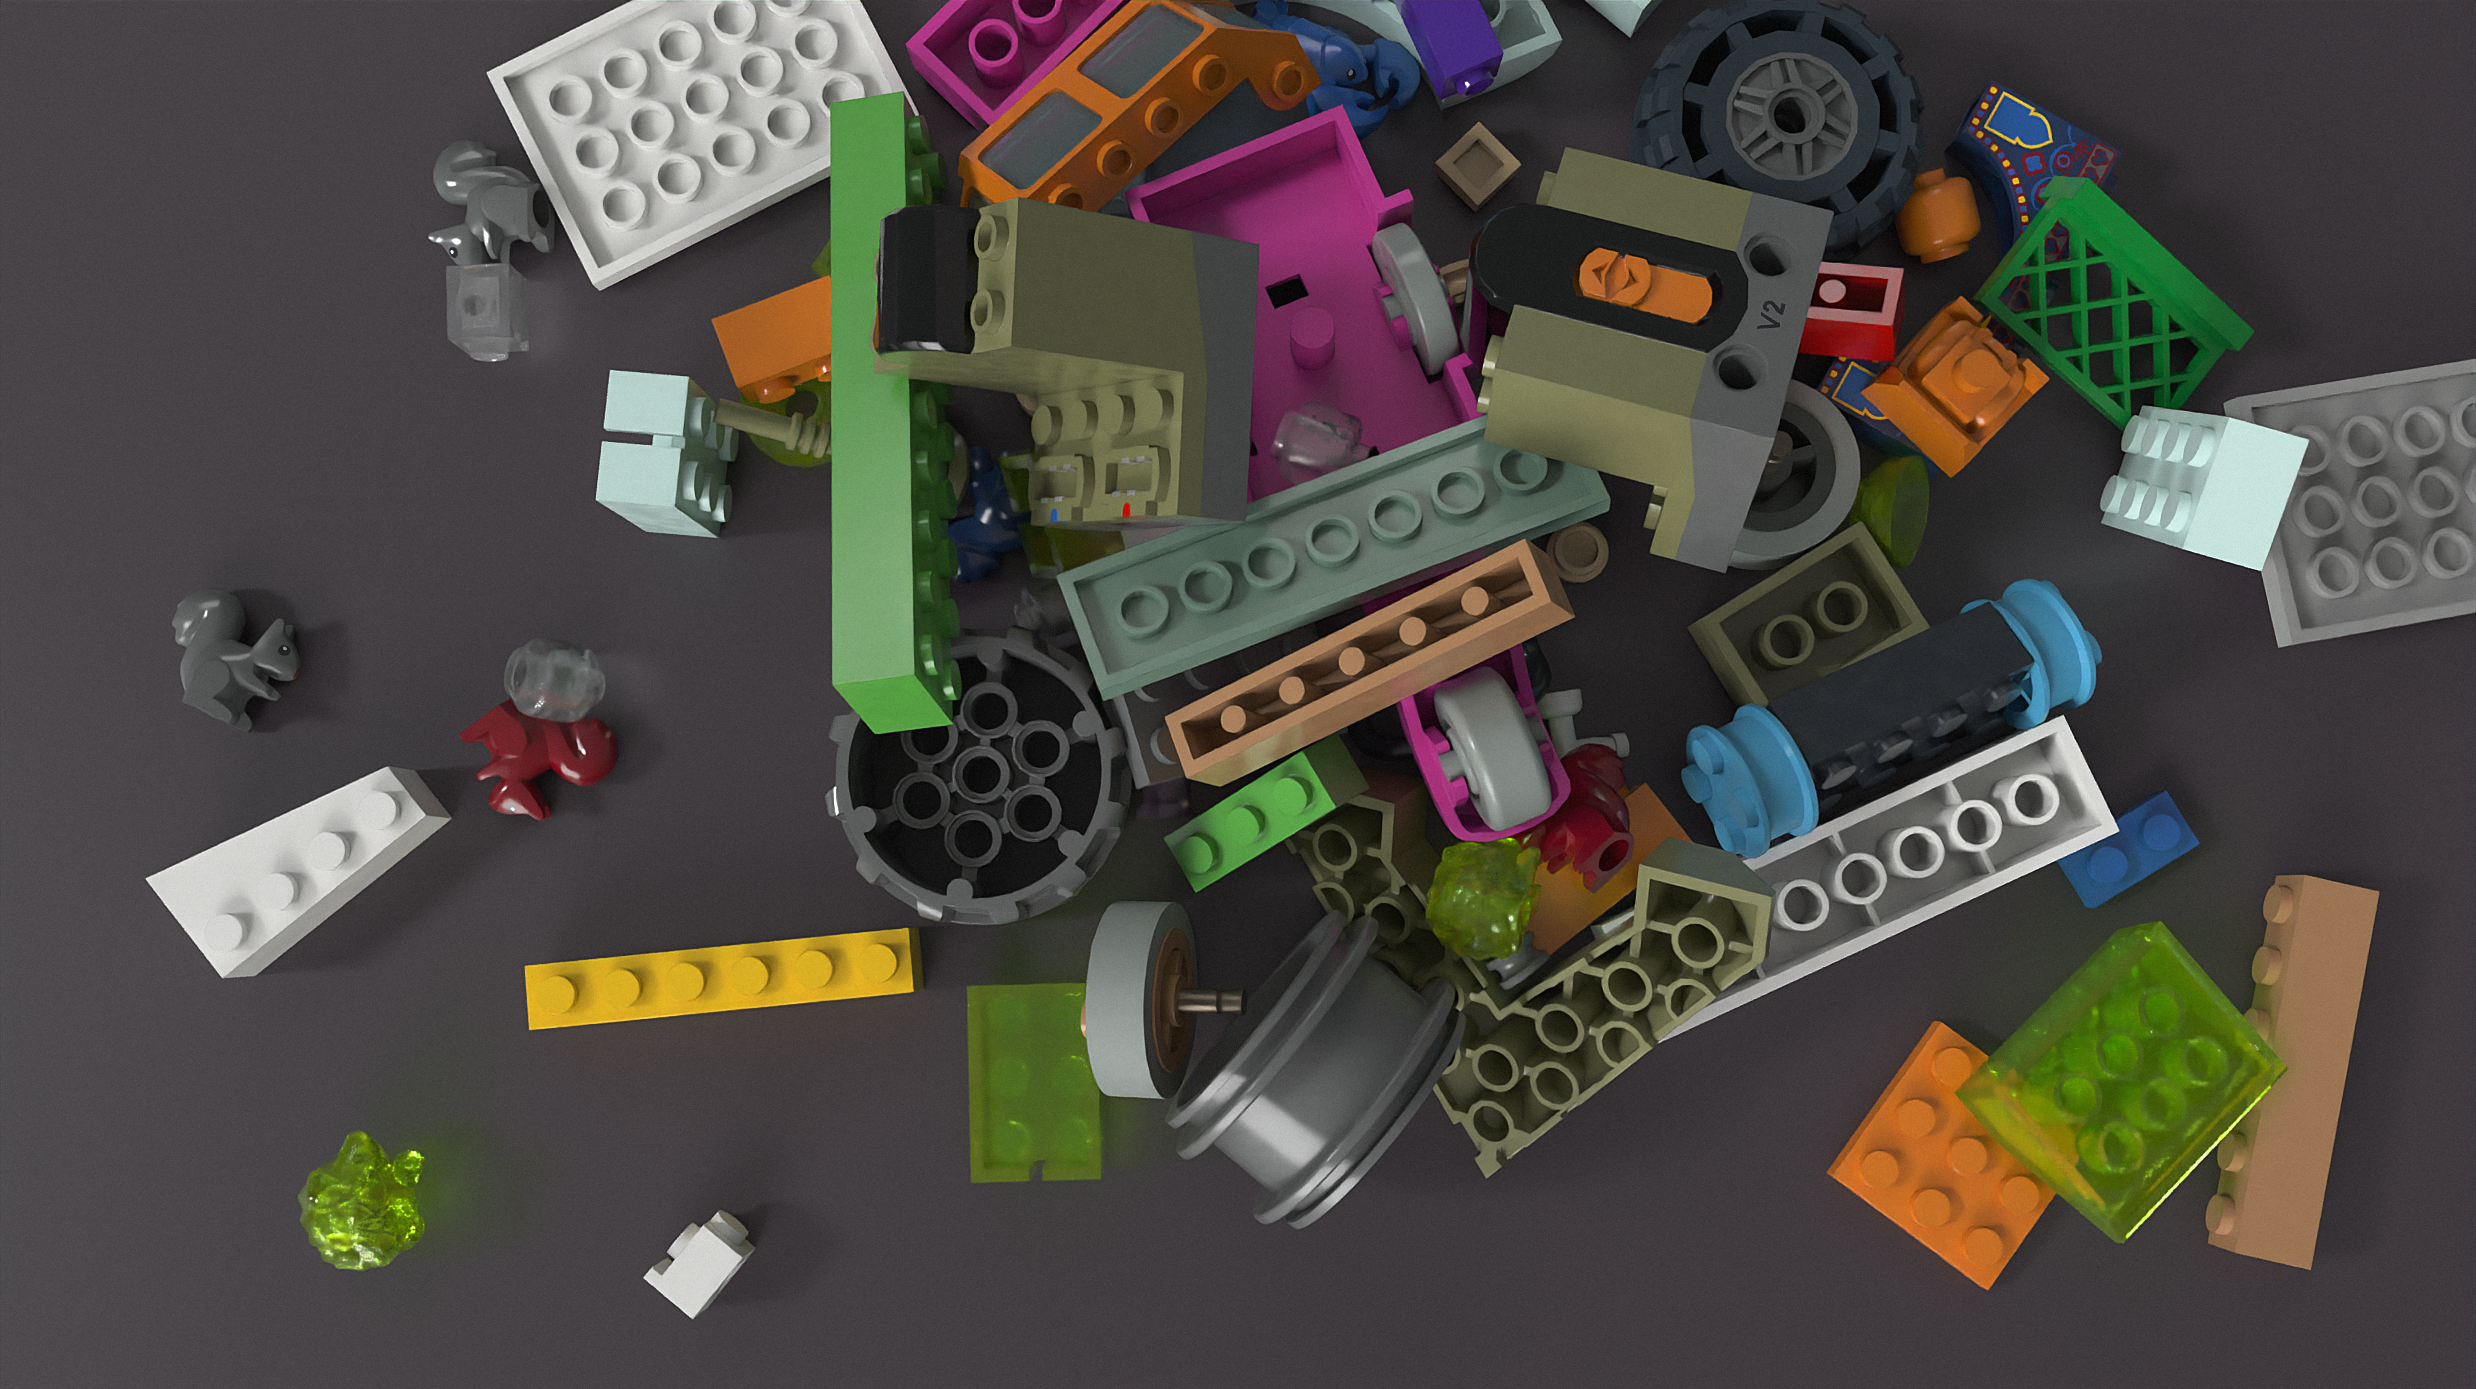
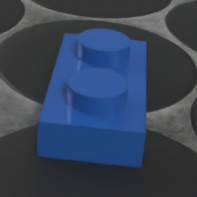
(2148, 839)

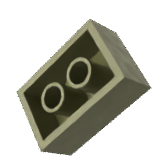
(1808, 620)

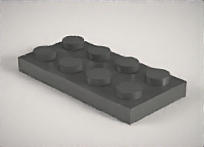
(1143, 710)

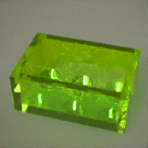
(1032, 1084)

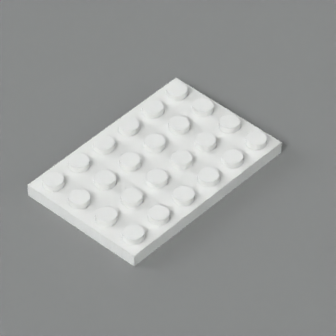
(686, 117)

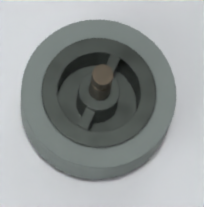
(1804, 484)

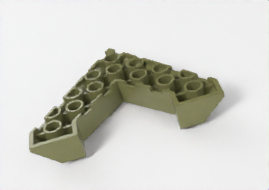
(1581, 1023)

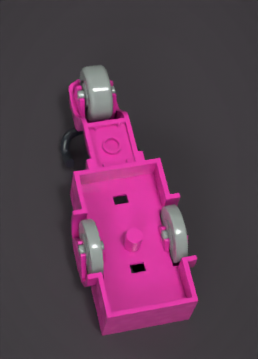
(1388, 349)

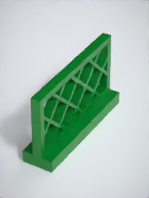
(2134, 261)

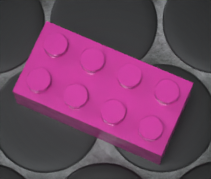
(997, 50)

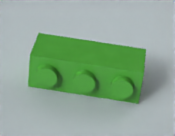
(1266, 812)

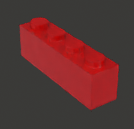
(1855, 312)

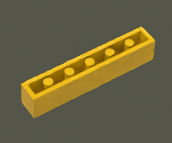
(724, 978)

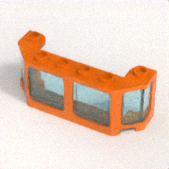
(1128, 101)

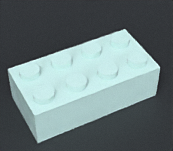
(2203, 483)

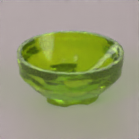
(1894, 507)

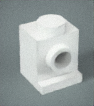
(702, 1263)

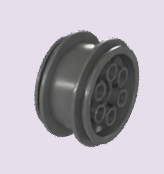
(1318, 1071)

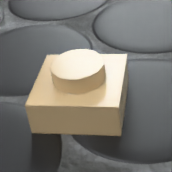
(1477, 167)

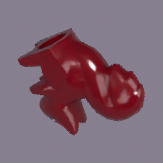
(529, 746)
(1590, 823)

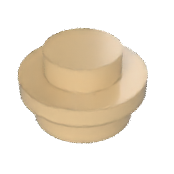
(1578, 552)

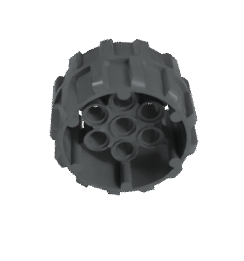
(968, 898)

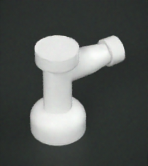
(1558, 710)

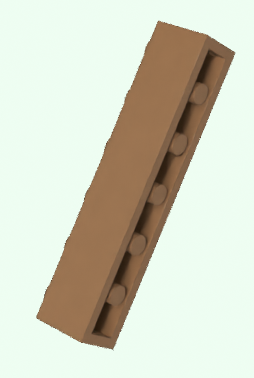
(1370, 664)
(2307, 1014)

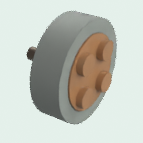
(1146, 999)

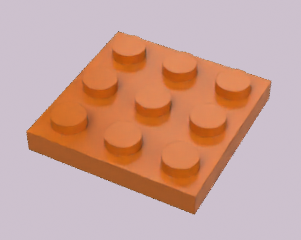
(1938, 1168)

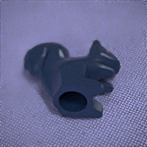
(993, 526)

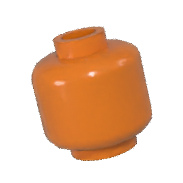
(1938, 217)

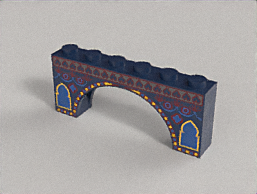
(2013, 156)

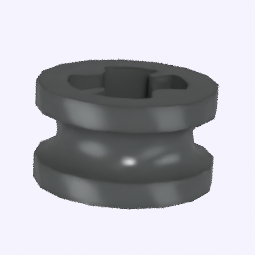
(1519, 966)

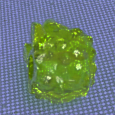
(1484, 897)
(363, 1205)

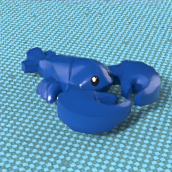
(1345, 66)

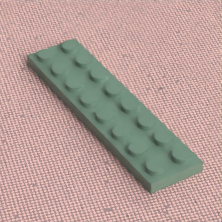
(1317, 552)

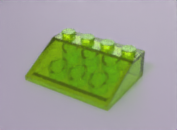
(2123, 1079)

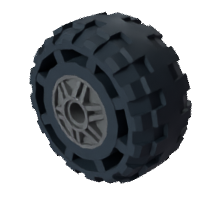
(1789, 108)

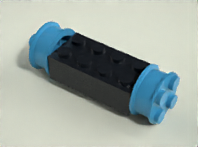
(1904, 704)

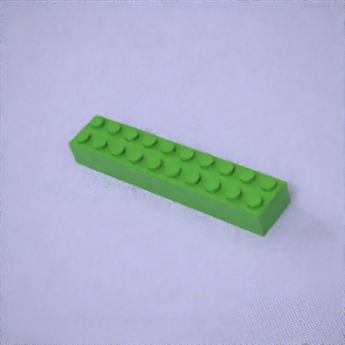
(887, 445)

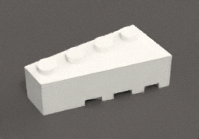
(290, 874)

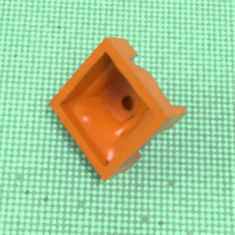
(1953, 386)

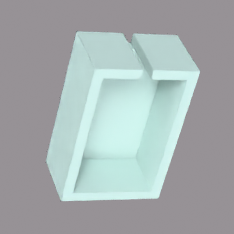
(682, 476)

